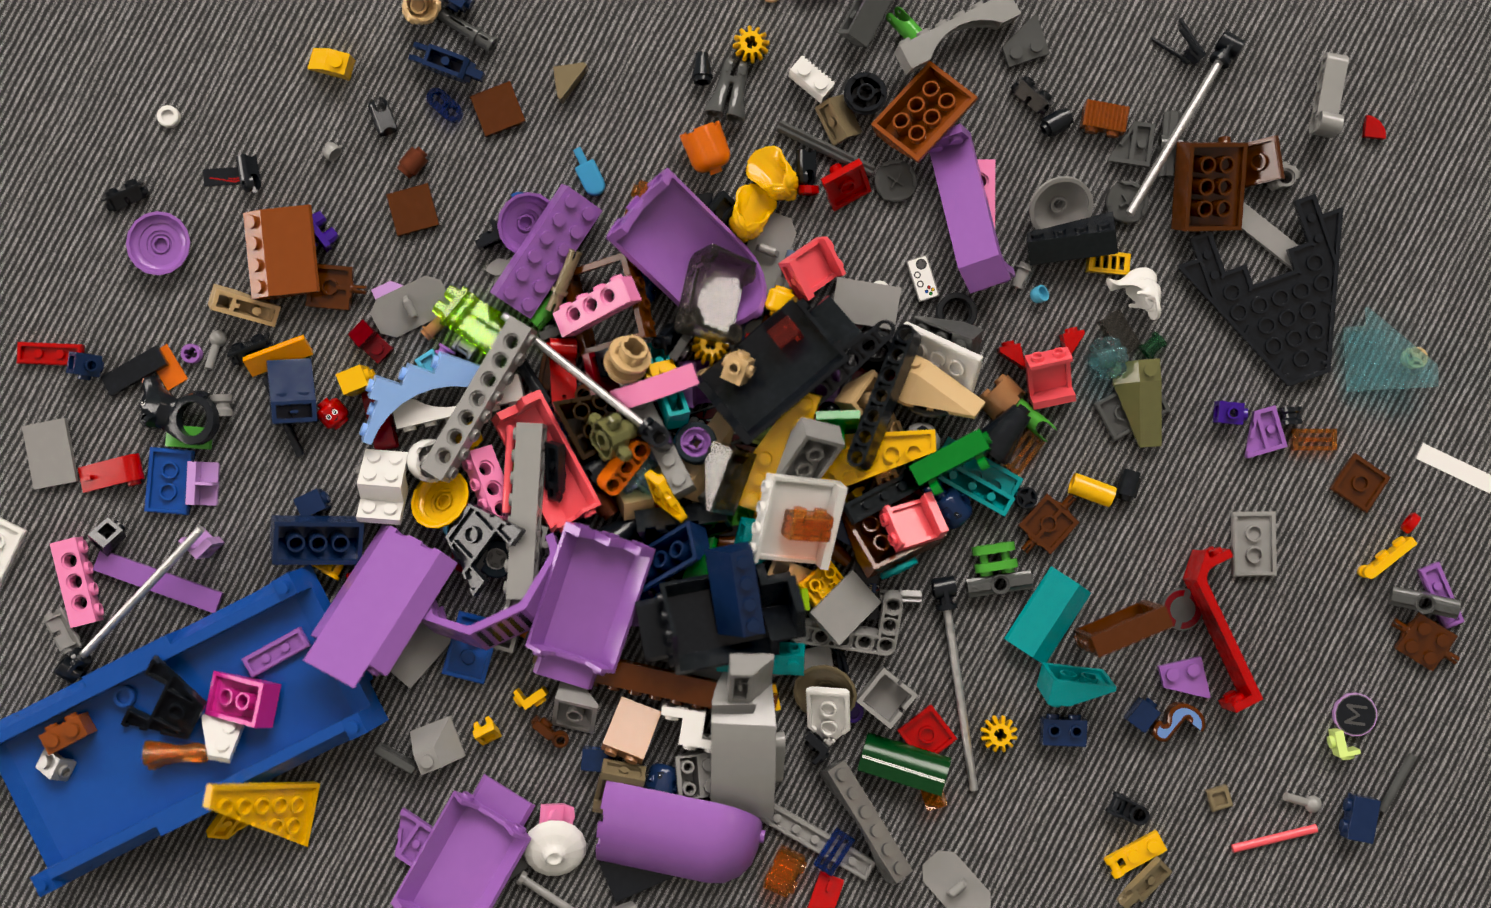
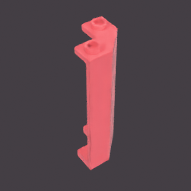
(579, 494)

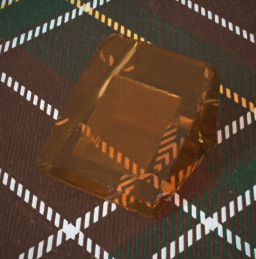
(933, 801)

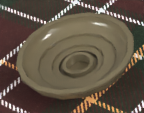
(822, 677)

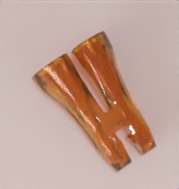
(159, 754)

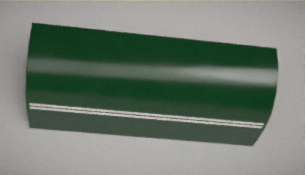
(904, 764)

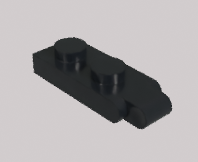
(555, 470)

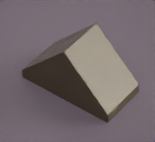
(567, 78)

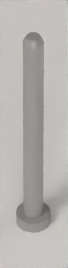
(537, 888)

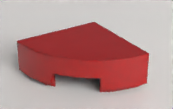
(1373, 128)

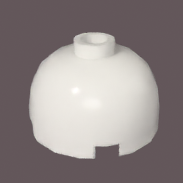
(416, 457)

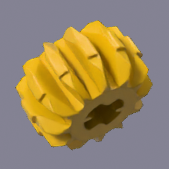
(742, 45)
(708, 354)
(992, 738)

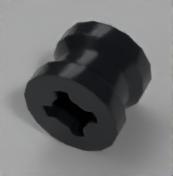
(1291, 415)
(1028, 495)

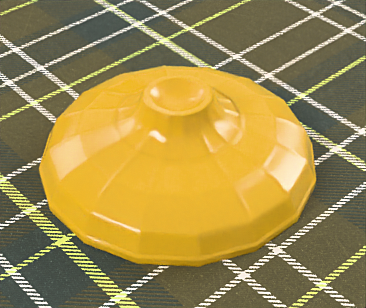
(440, 502)

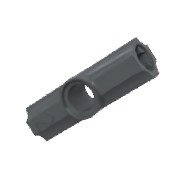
(1169, 123)
(1012, 582)
(1438, 604)

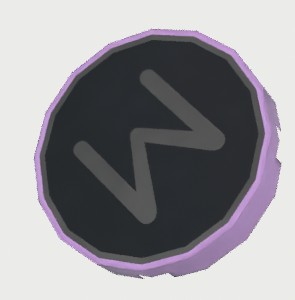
(1354, 714)

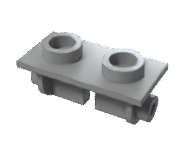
(59, 623)

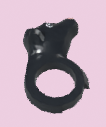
(165, 411)

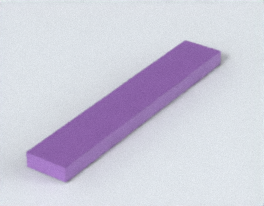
(168, 585)

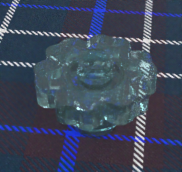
(1108, 357)
(638, 480)

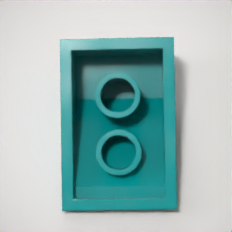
(1072, 684)

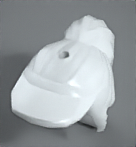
(1142, 288)

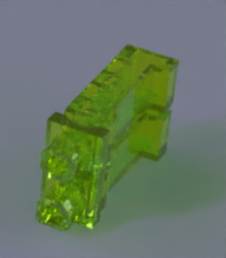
(470, 317)

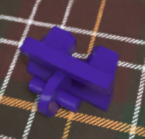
(328, 237)

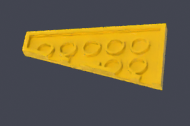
(272, 806)

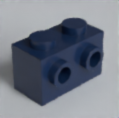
(1063, 730)
(1359, 818)

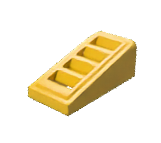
(1090, 264)

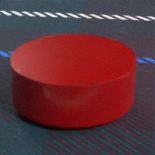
(808, 190)
(1410, 522)

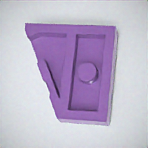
(1185, 677)
(411, 836)

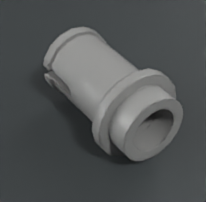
(1021, 275)

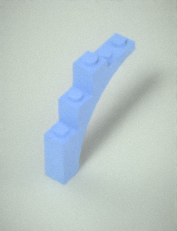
(389, 394)

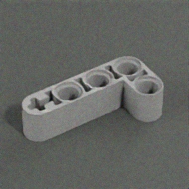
(1325, 114)

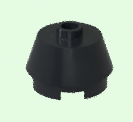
(865, 93)

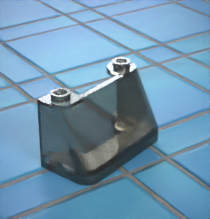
(713, 295)

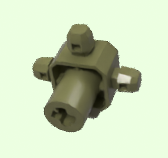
(612, 436)

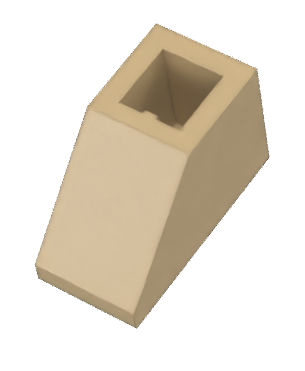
(784, 566)

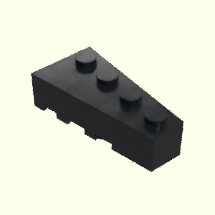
(1073, 240)
(657, 522)

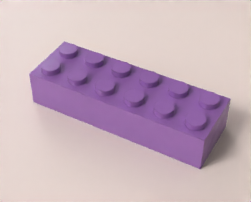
(545, 249)

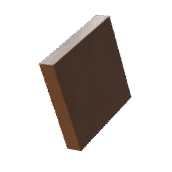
(498, 109)
(1264, 161)
(413, 209)
(1359, 483)

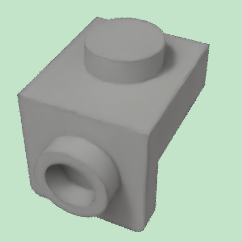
(55, 766)

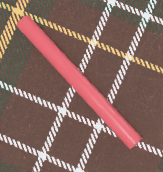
(508, 467)
(1274, 838)

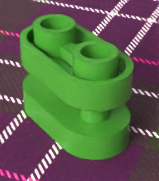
(985, 567)

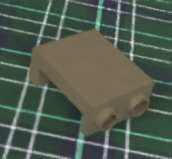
(617, 772)

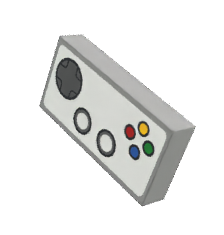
(922, 278)

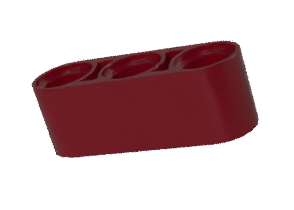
(386, 436)

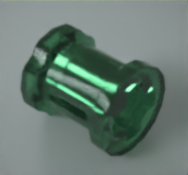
(1152, 345)

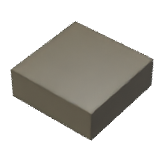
(1219, 798)

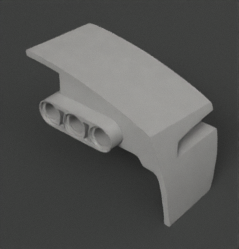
(745, 751)

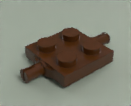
(335, 288)
(1048, 523)
(1425, 641)

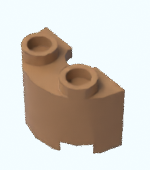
(1001, 396)

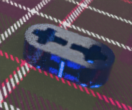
(448, 101)

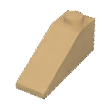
(243, 306)

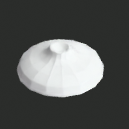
(555, 848)

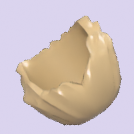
(421, 11)

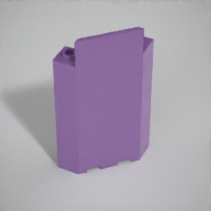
(587, 604)
(378, 607)
(469, 850)

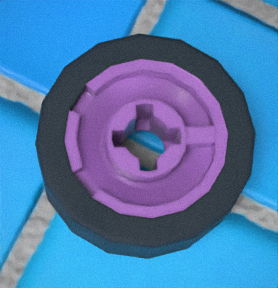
(686, 437)

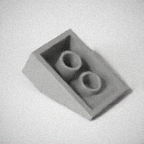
(810, 449)

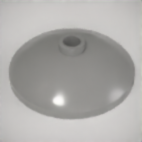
(1074, 203)

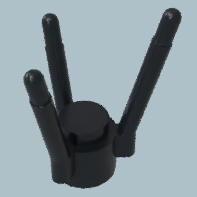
(1193, 52)

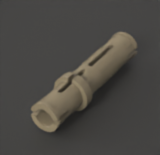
(563, 280)

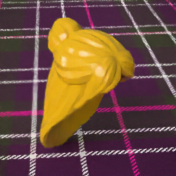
(773, 173)
(751, 212)

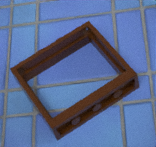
(645, 323)
(1123, 628)

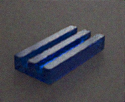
(823, 867)

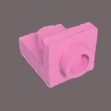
(557, 812)

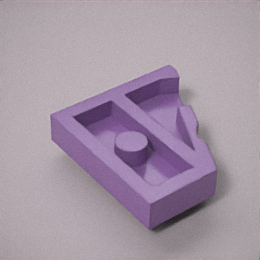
(1265, 432)

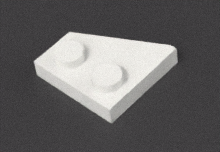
(221, 737)

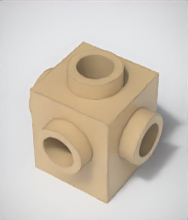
(738, 367)

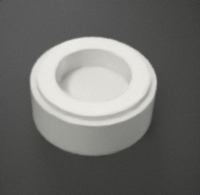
(168, 116)

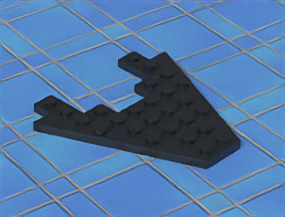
(1286, 316)

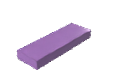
(1436, 583)
(276, 652)

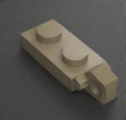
(1144, 883)

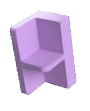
(202, 483)
(204, 546)

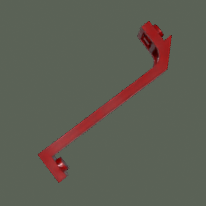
(1196, 580)

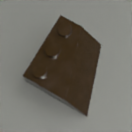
(574, 416)

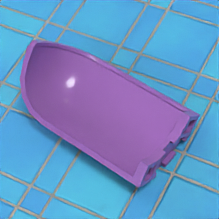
(668, 228)
(676, 834)

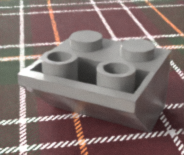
(748, 675)
(693, 774)

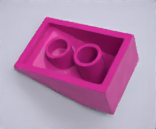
(243, 699)

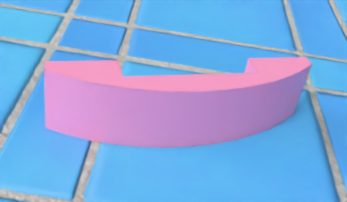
(657, 386)

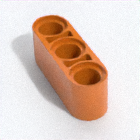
(623, 476)

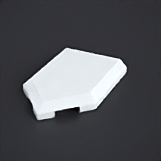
(828, 712)

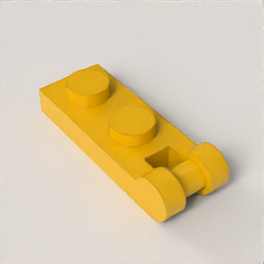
(1387, 557)
(1135, 853)

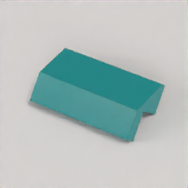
(990, 487)
(1047, 615)

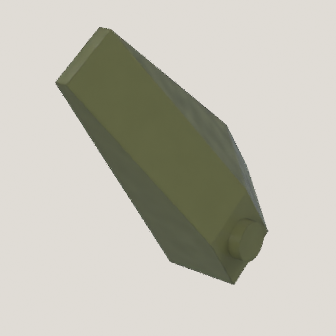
(1142, 400)

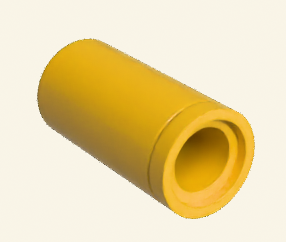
(1092, 490)

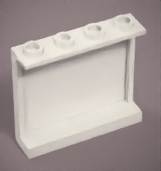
(784, 493)

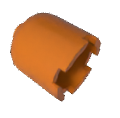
(707, 148)

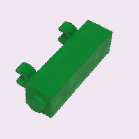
(951, 457)

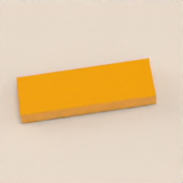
(291, 349)

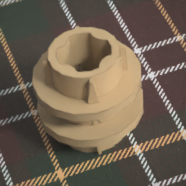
(627, 359)

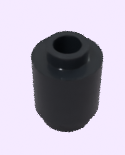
(1056, 122)
(1128, 485)

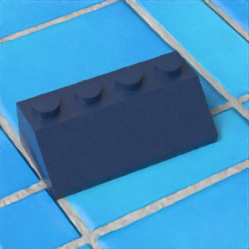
(316, 540)
(676, 552)
(735, 590)

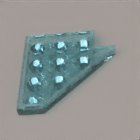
(1384, 359)

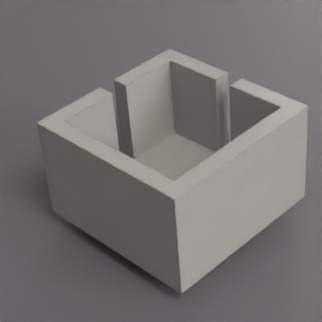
(884, 696)

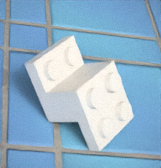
(382, 487)
(692, 725)

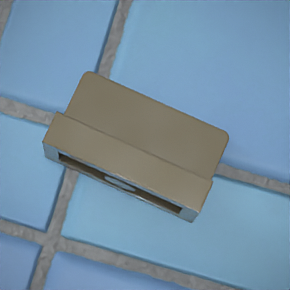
(838, 119)

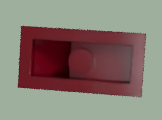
(370, 341)

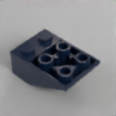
(291, 391)

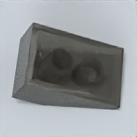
(726, 476)

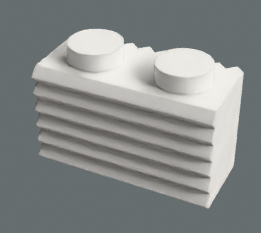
(811, 79)

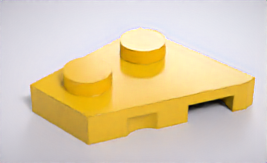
(663, 495)

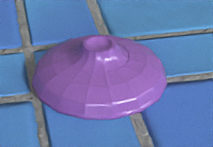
(519, 217)
(158, 243)

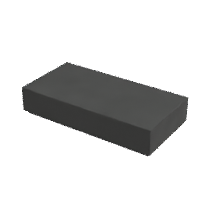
(395, 758)

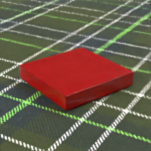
(927, 731)

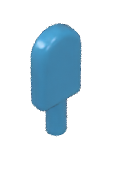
(589, 174)

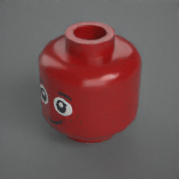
(332, 413)

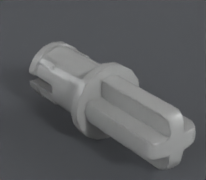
(908, 596)

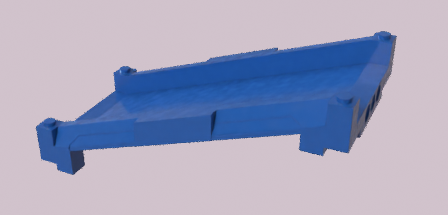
(114, 798)

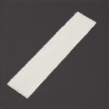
(1455, 467)

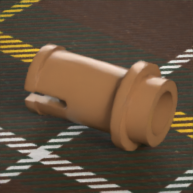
(432, 328)

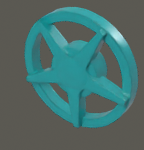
(899, 568)

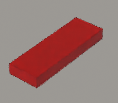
(46, 353)

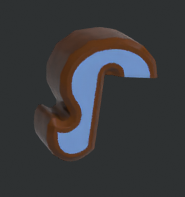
(1173, 717)

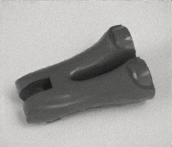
(736, 108)

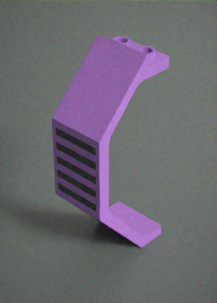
(501, 625)

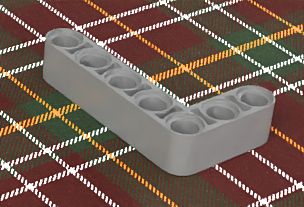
(875, 635)

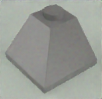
(574, 708)
(436, 745)

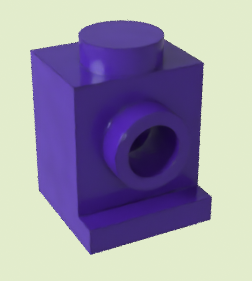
(1222, 413)

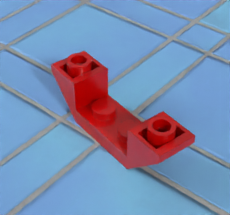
(1014, 354)

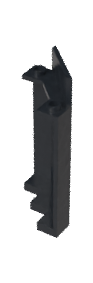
(783, 373)

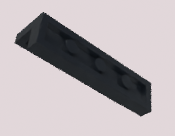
(881, 496)

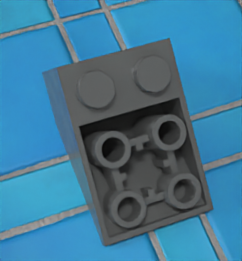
(954, 331)

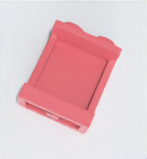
(812, 267)
(1049, 378)
(913, 522)

